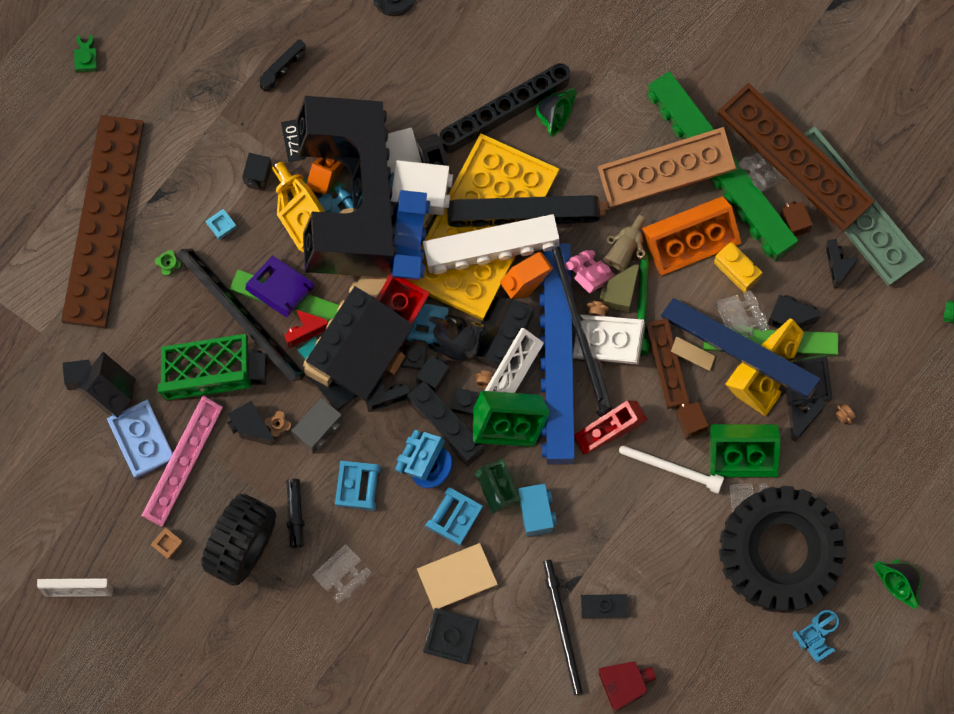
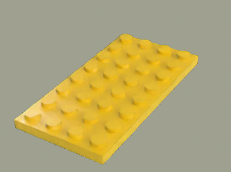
(489, 172)

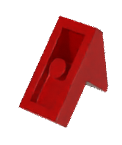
(310, 328)

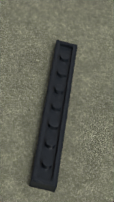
(241, 315)

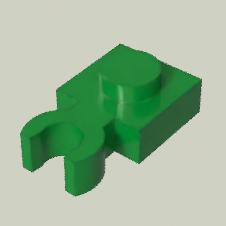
(85, 57)

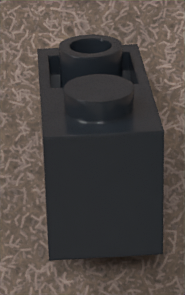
(789, 308)

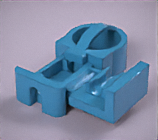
(813, 638)

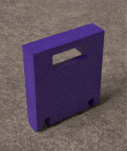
(283, 289)

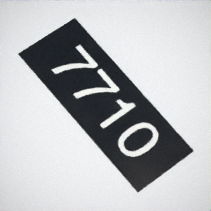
(290, 137)

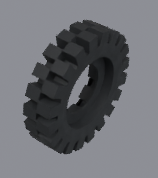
(753, 578)

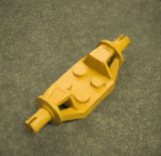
(296, 212)

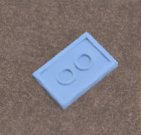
(141, 439)

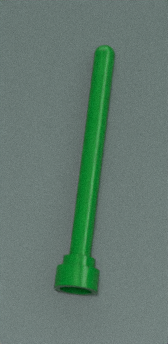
(642, 299)

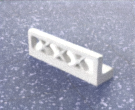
(520, 364)

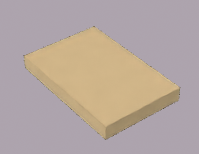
(457, 577)

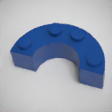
(409, 235)

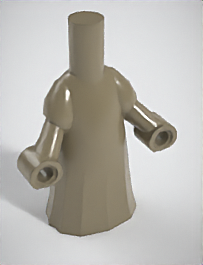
(624, 246)

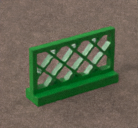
(204, 384)

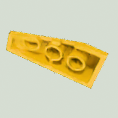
(756, 388)

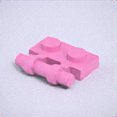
(590, 274)

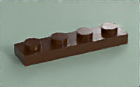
(667, 363)

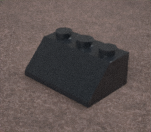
(500, 329)

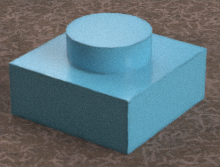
(221, 224)

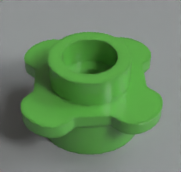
(168, 256)

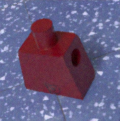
(625, 683)

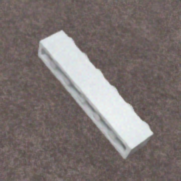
(491, 244)

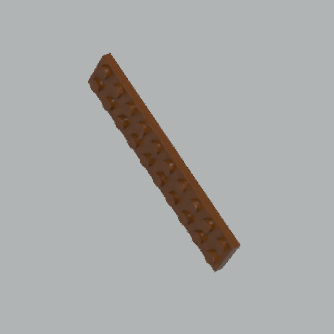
(102, 222)

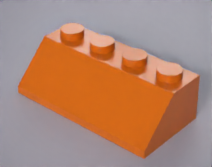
(691, 235)

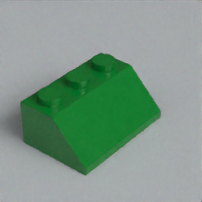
(508, 418)
(744, 450)

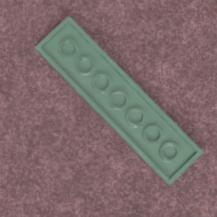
(874, 231)

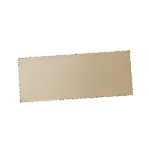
(693, 353)

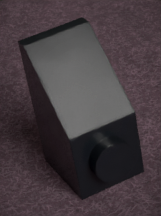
(432, 150)
(249, 424)

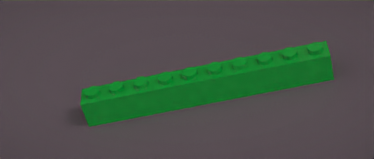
(736, 186)

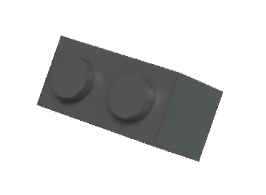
(317, 426)

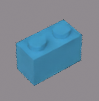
(536, 510)

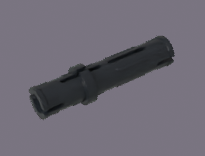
(295, 521)

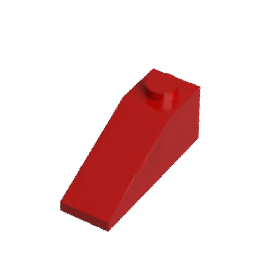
(611, 426)

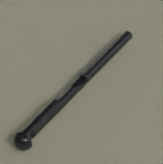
(592, 365)

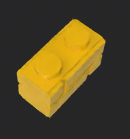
(738, 267)

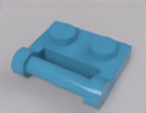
(350, 482)
(460, 520)

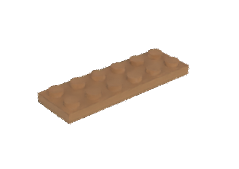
(667, 168)

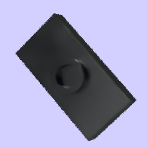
(604, 606)

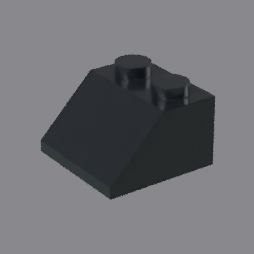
(108, 385)

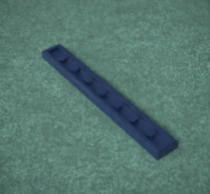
(741, 348)

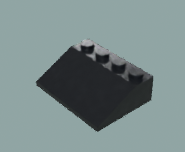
(359, 343)

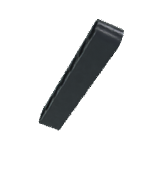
(510, 99)
(510, 210)

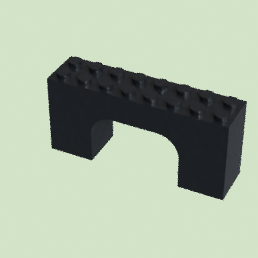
(355, 136)

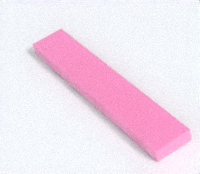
(182, 461)

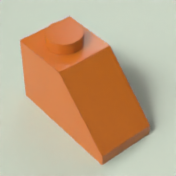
(324, 174)
(526, 276)

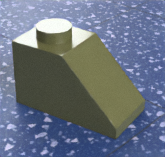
(620, 290)

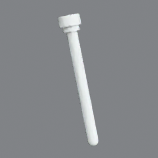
(713, 482)

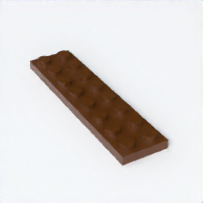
(796, 157)

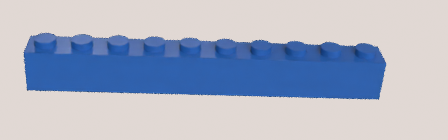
(557, 365)

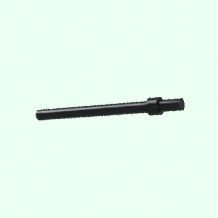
(552, 583)

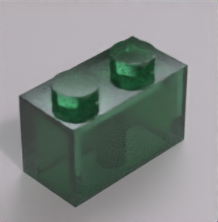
(497, 486)

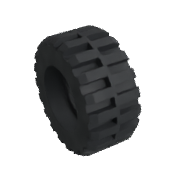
(238, 539)

